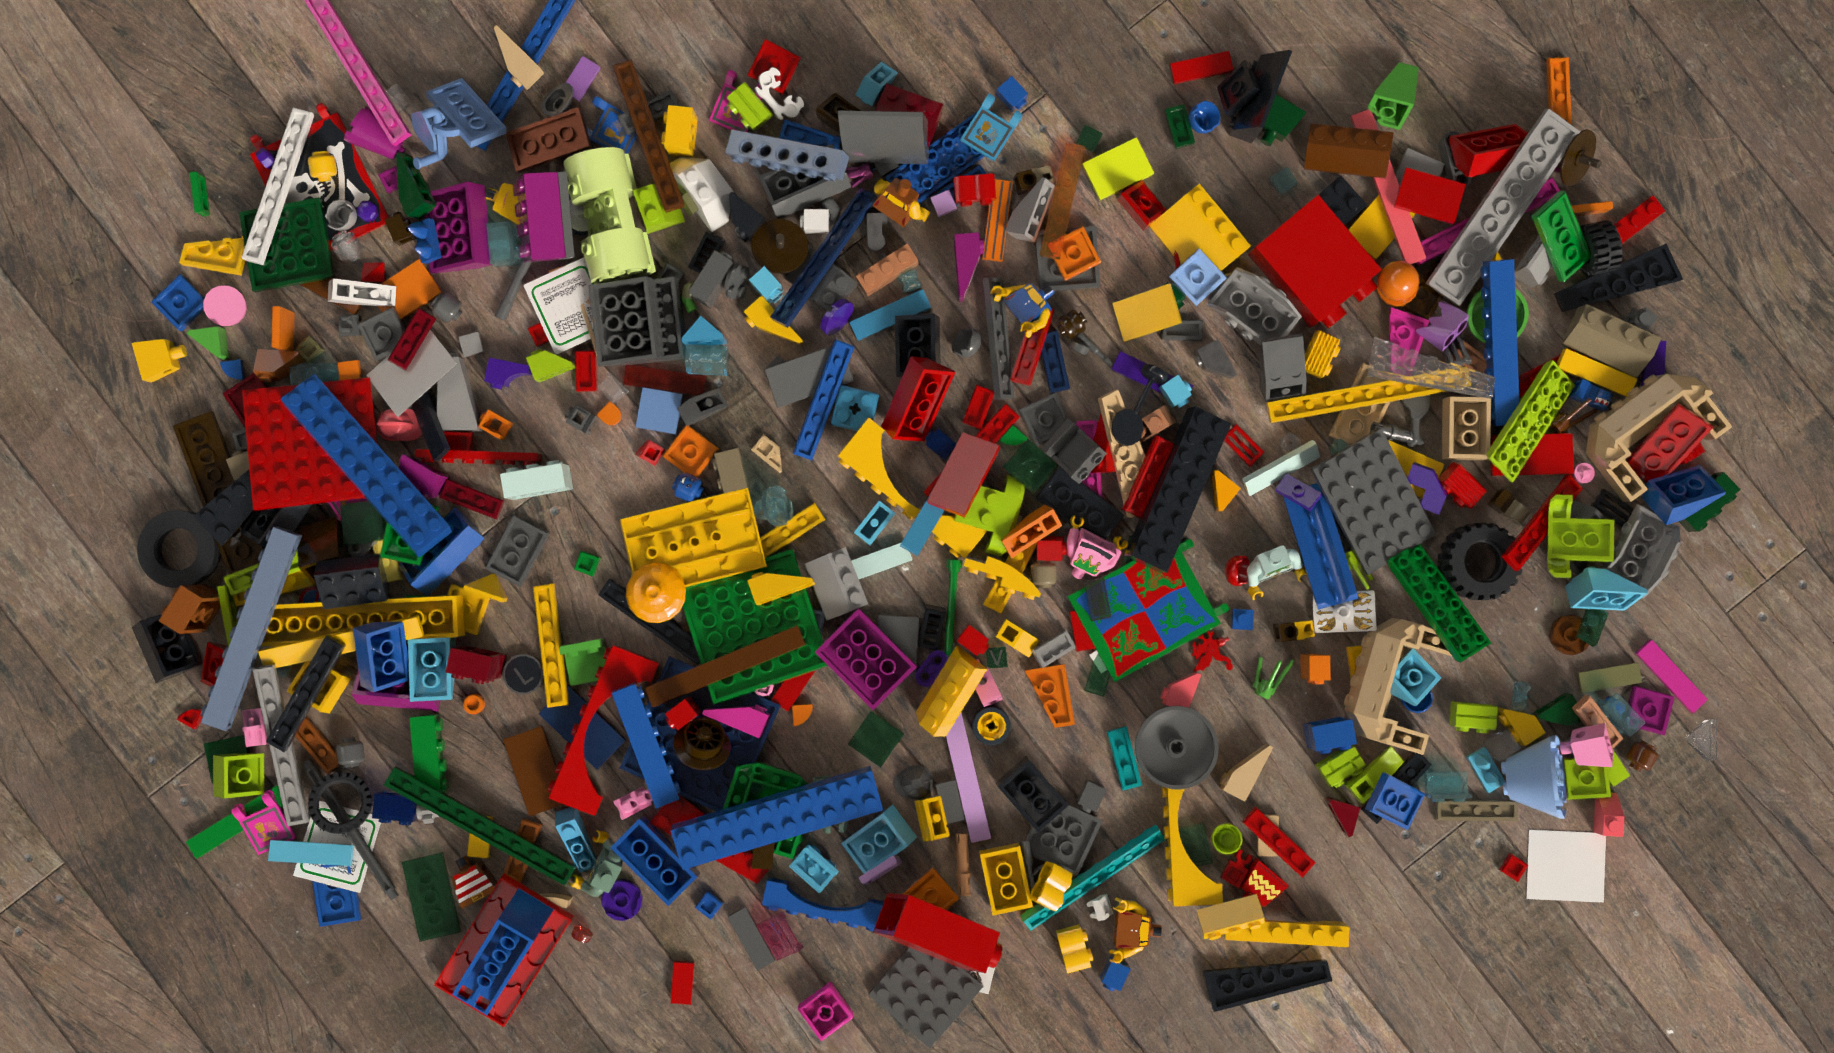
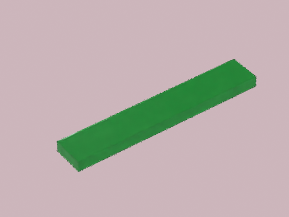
(225, 828)

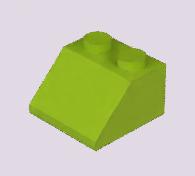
(652, 210)
(238, 775)

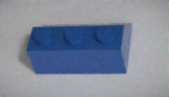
(381, 654)

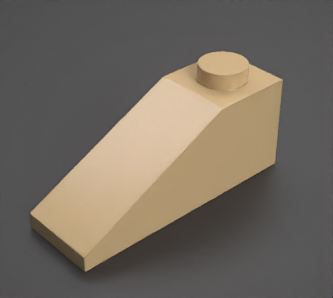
(519, 64)
(1243, 775)

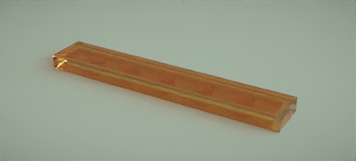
(1062, 201)

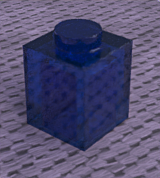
(939, 444)

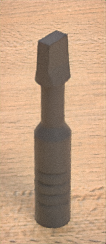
(1093, 348)
(1028, 862)

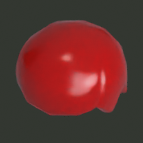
(1236, 570)

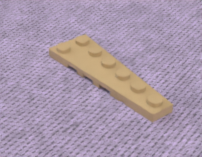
(1126, 459)

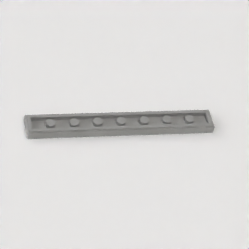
(284, 762)

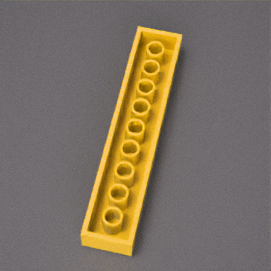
(300, 621)

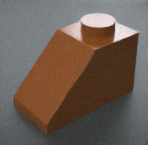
(275, 364)

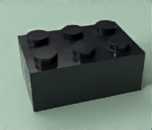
(351, 581)

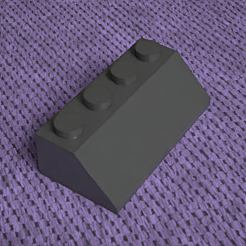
(797, 191)

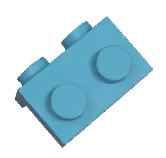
(814, 868)

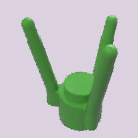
(1267, 688)

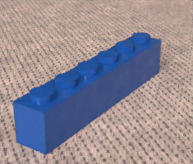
(645, 744)

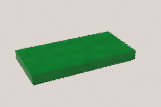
(1561, 236)

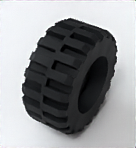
(1454, 568)

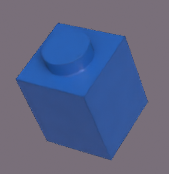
(1012, 94)
(1114, 975)

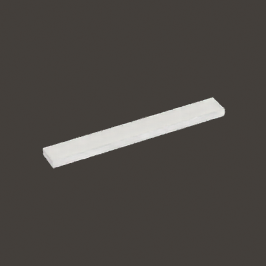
(277, 186)

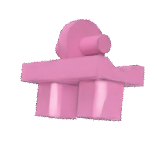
(254, 727)
(633, 802)

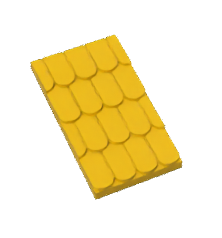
(698, 538)

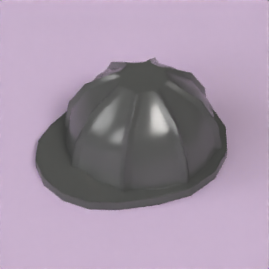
(558, 100)
(914, 782)

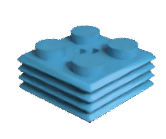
(847, 398)

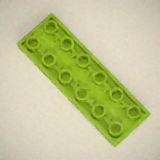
(1530, 420)

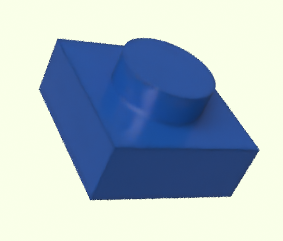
(1242, 619)

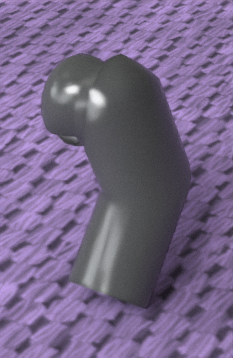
(834, 210)

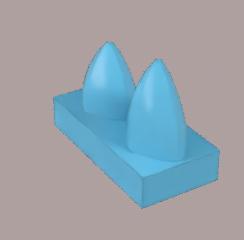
(1485, 769)

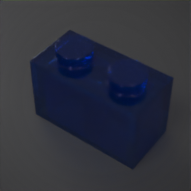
(394, 807)

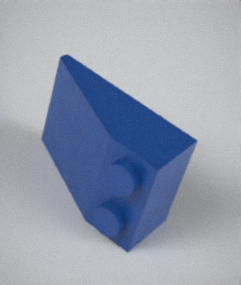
(1681, 493)

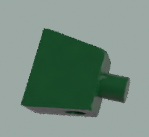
(1281, 120)

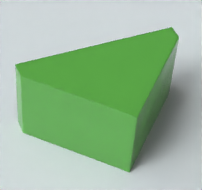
(212, 339)

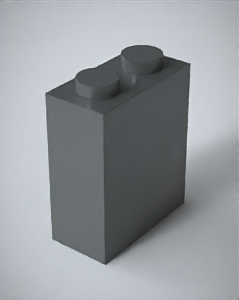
(711, 279)

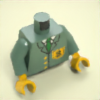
(604, 870)

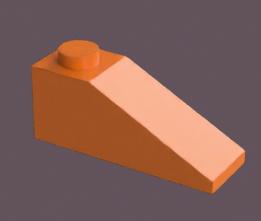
(1031, 530)

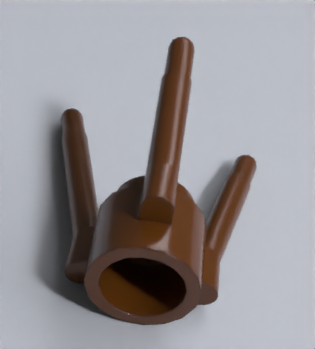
(1561, 421)

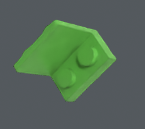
(583, 660)

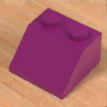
(422, 476)

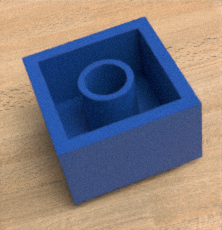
(1330, 734)

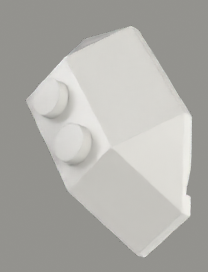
(705, 187)

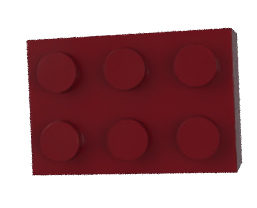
(899, 100)
(475, 663)

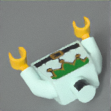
(1273, 564)

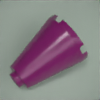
(369, 135)

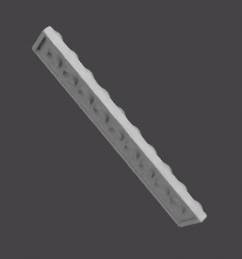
(1502, 206)

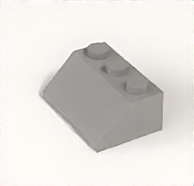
(1534, 265)
(836, 583)

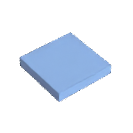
(1198, 277)

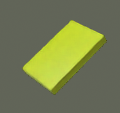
(1118, 169)

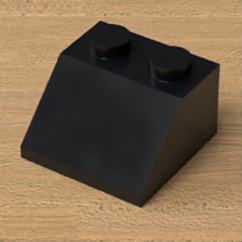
(744, 218)

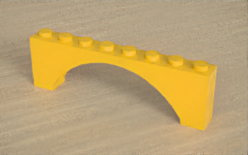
(865, 456)
(1187, 882)

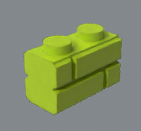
(749, 107)
(1473, 715)
(1339, 766)

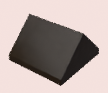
(828, 110)

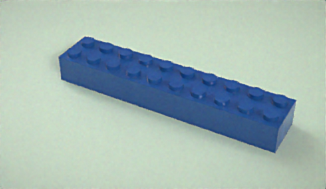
(366, 465)
(776, 817)

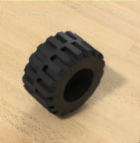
(1604, 247)

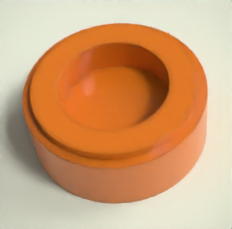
(474, 703)

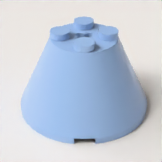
(1537, 777)

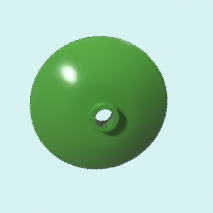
(1477, 323)

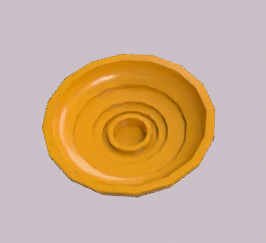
(655, 592)

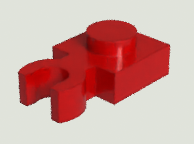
(1235, 871)

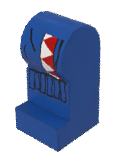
(1583, 390)

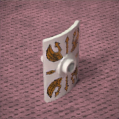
(1348, 616)

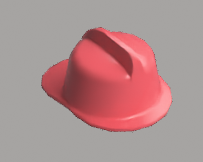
(398, 428)

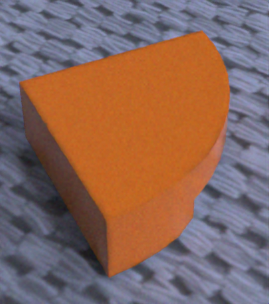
(801, 713)

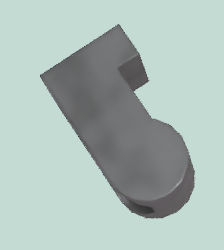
(876, 240)

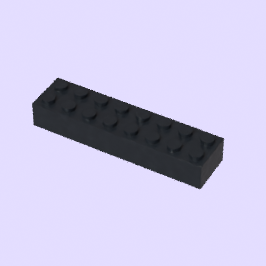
(1178, 489)

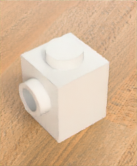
(815, 221)

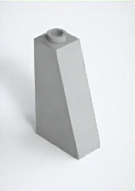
(456, 400)

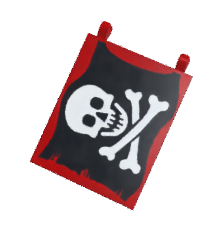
(349, 183)

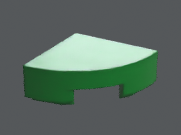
(1013, 437)

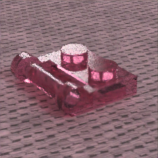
(779, 936)

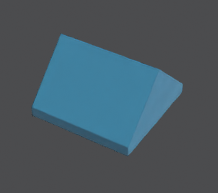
(703, 334)

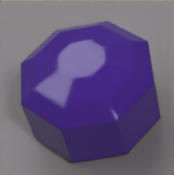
(265, 158)
(367, 211)

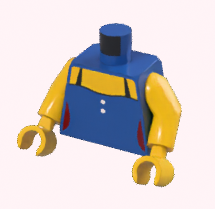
(1026, 304)

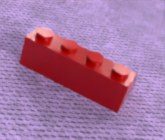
(1486, 149)
(917, 399)

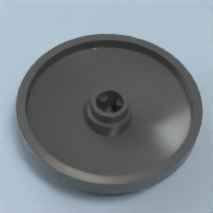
(1176, 747)

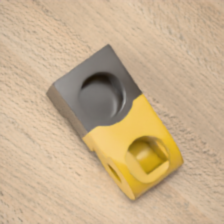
(1293, 631)

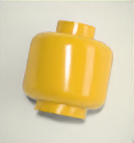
(322, 166)

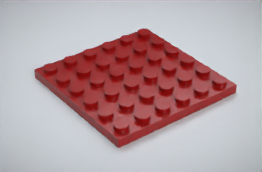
(283, 457)

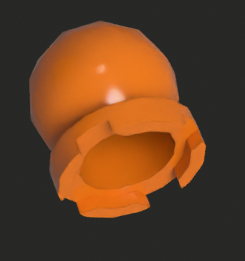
(1398, 283)

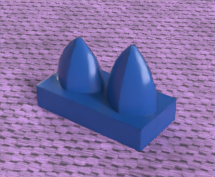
(427, 240)

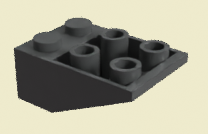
(1282, 368)

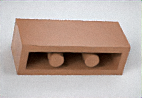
(887, 270)

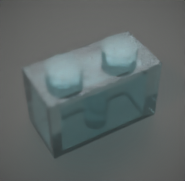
(503, 244)
(706, 359)

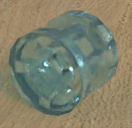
(910, 281)

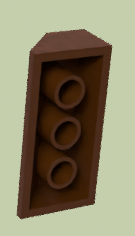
(1348, 150)

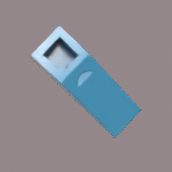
(575, 837)

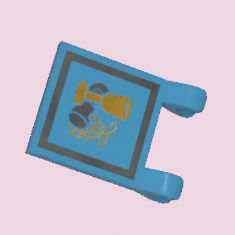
(988, 131)

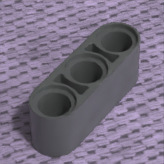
(1446, 156)

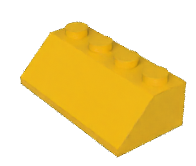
(950, 692)

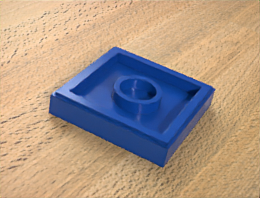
(180, 302)

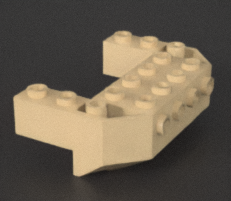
(1637, 416)
(1374, 677)

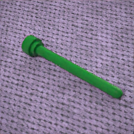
(953, 567)

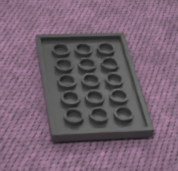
(1372, 501)

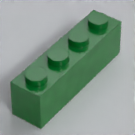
(428, 750)

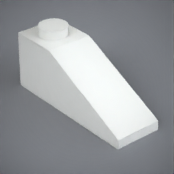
(361, 293)

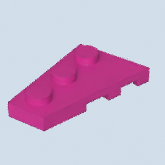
(1403, 329)

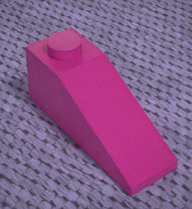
(744, 718)

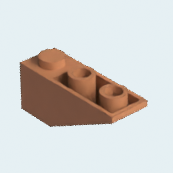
(1156, 422)

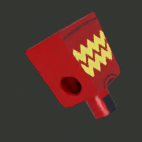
(1263, 882)

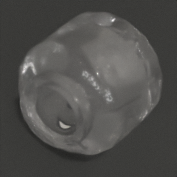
(346, 246)

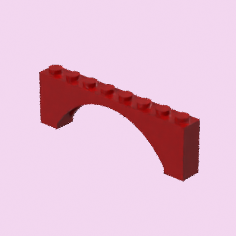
(573, 782)

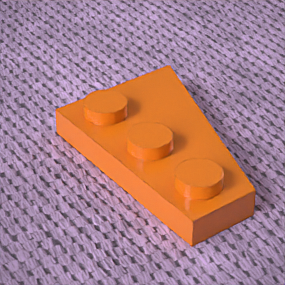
(1054, 692)

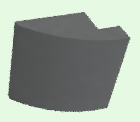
(884, 137)
(633, 324)

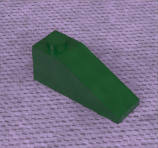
(412, 188)

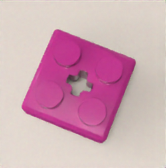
(825, 1024)

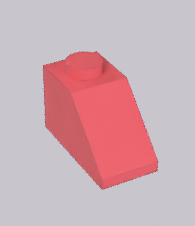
(1180, 691)
(1608, 816)

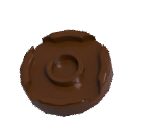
(1564, 637)

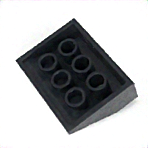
(1253, 115)

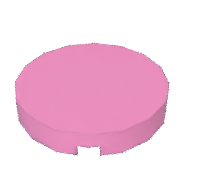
(225, 305)

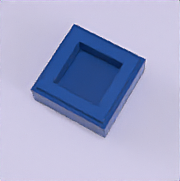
(709, 904)

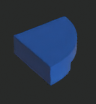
(233, 369)

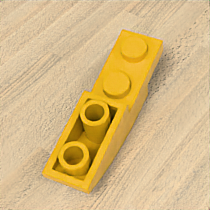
(1010, 577)

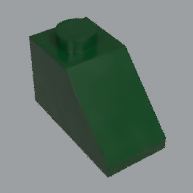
(1559, 710)

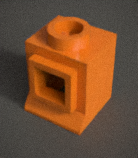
(486, 420)

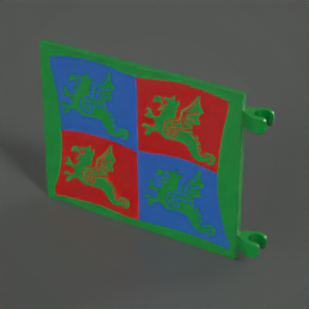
(1148, 613)

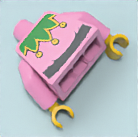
(1090, 552)

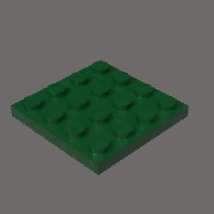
(297, 250)

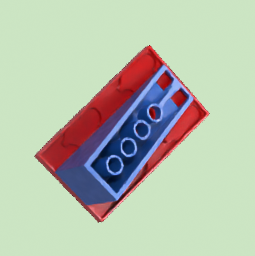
(503, 950)

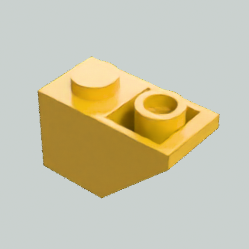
(1017, 638)
(1522, 726)

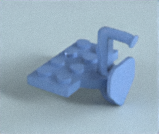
(454, 113)

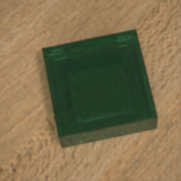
(1089, 138)

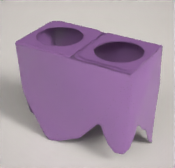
(1446, 327)

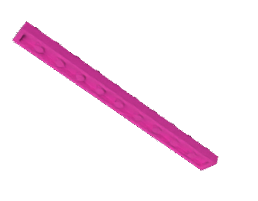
(359, 70)

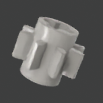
(424, 814)

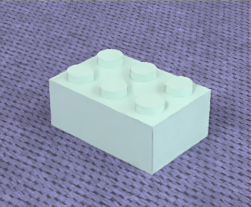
(536, 480)

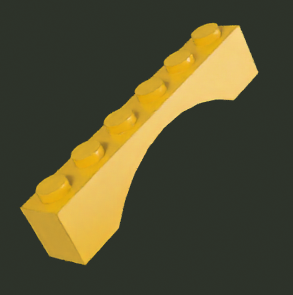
(1304, 933)

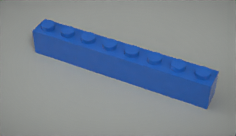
(1500, 336)

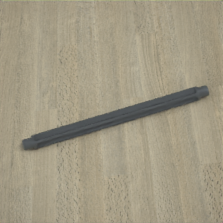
(355, 837)

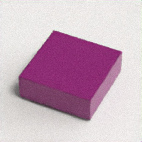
(389, 179)

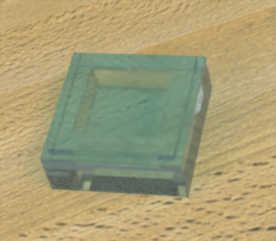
(1283, 181)

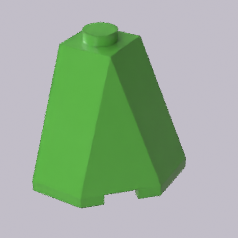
(1395, 96)

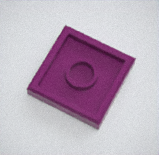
(1652, 708)

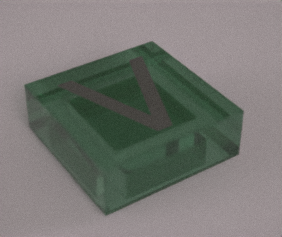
(996, 657)

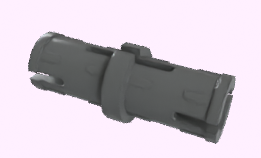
(1393, 432)

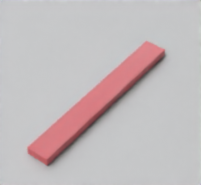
(1399, 219)

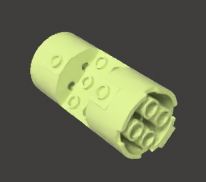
(603, 184)

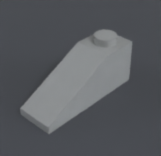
(1029, 214)

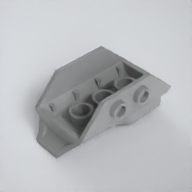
(1253, 306)
(1645, 548)

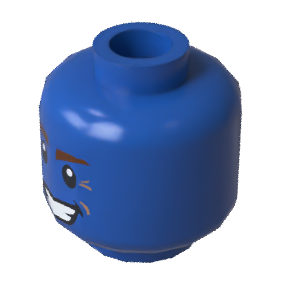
(687, 487)

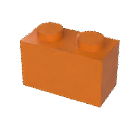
(1315, 668)

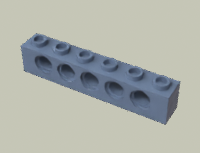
(740, 142)

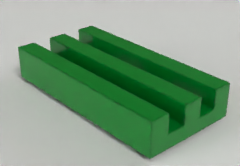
(199, 194)

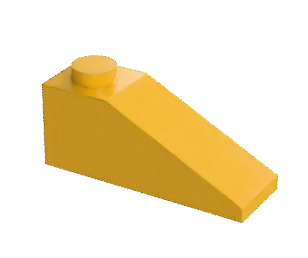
(759, 315)
(773, 586)

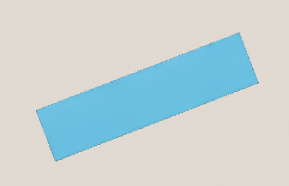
(311, 852)

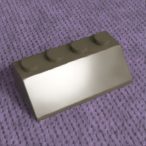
(1610, 340)

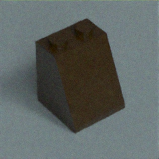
(320, 543)

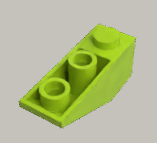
(1364, 784)

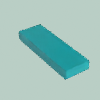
(1124, 758)

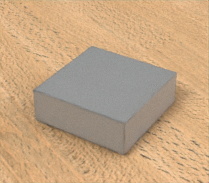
(471, 344)

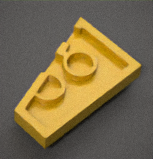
(215, 256)

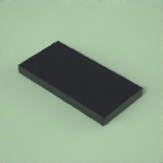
(1077, 499)

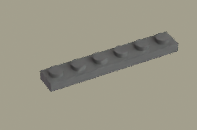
(998, 341)

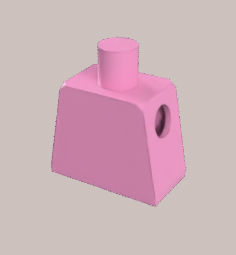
(988, 692)
(1590, 746)

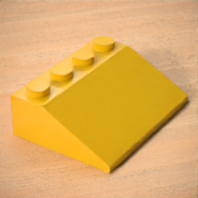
(1201, 224)

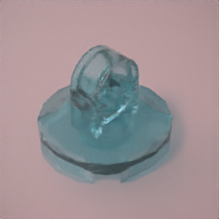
(774, 506)

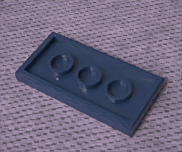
(600, 738)

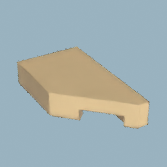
(768, 452)

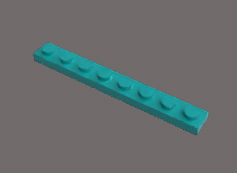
(1097, 874)

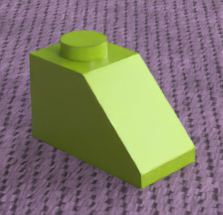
(547, 365)

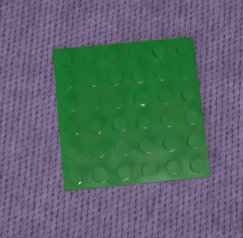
(728, 619)

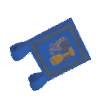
(609, 129)

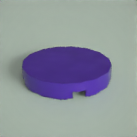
(837, 318)
(622, 900)

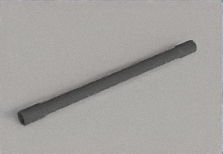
(507, 302)

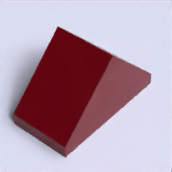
(1345, 815)

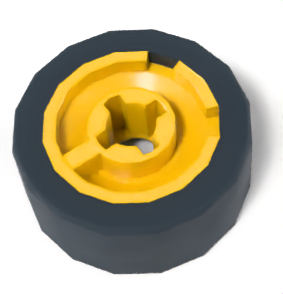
(998, 733)

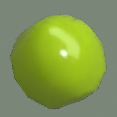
(1226, 838)

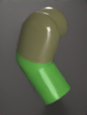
(687, 298)

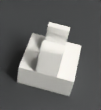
(1101, 906)

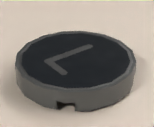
(523, 674)

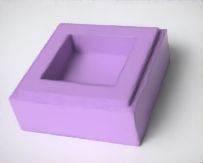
(943, 203)

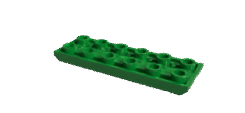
(1438, 603)

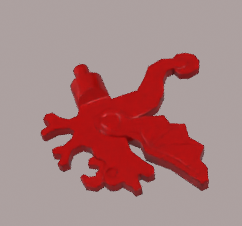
(1211, 648)

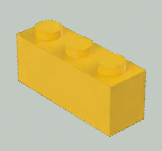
(1230, 917)

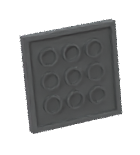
(925, 994)

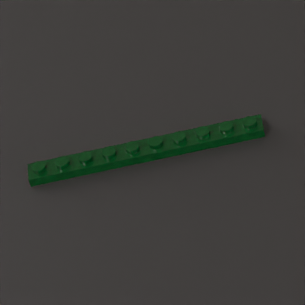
(479, 825)

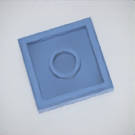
(659, 410)

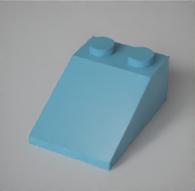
(1602, 590)
(427, 669)
(879, 839)

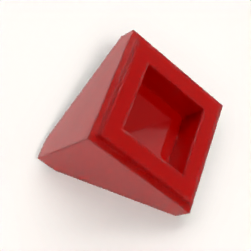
(373, 272)
(650, 452)

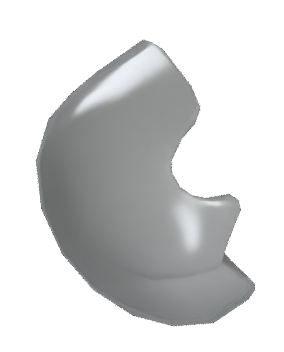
(341, 215)

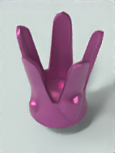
(863, 171)

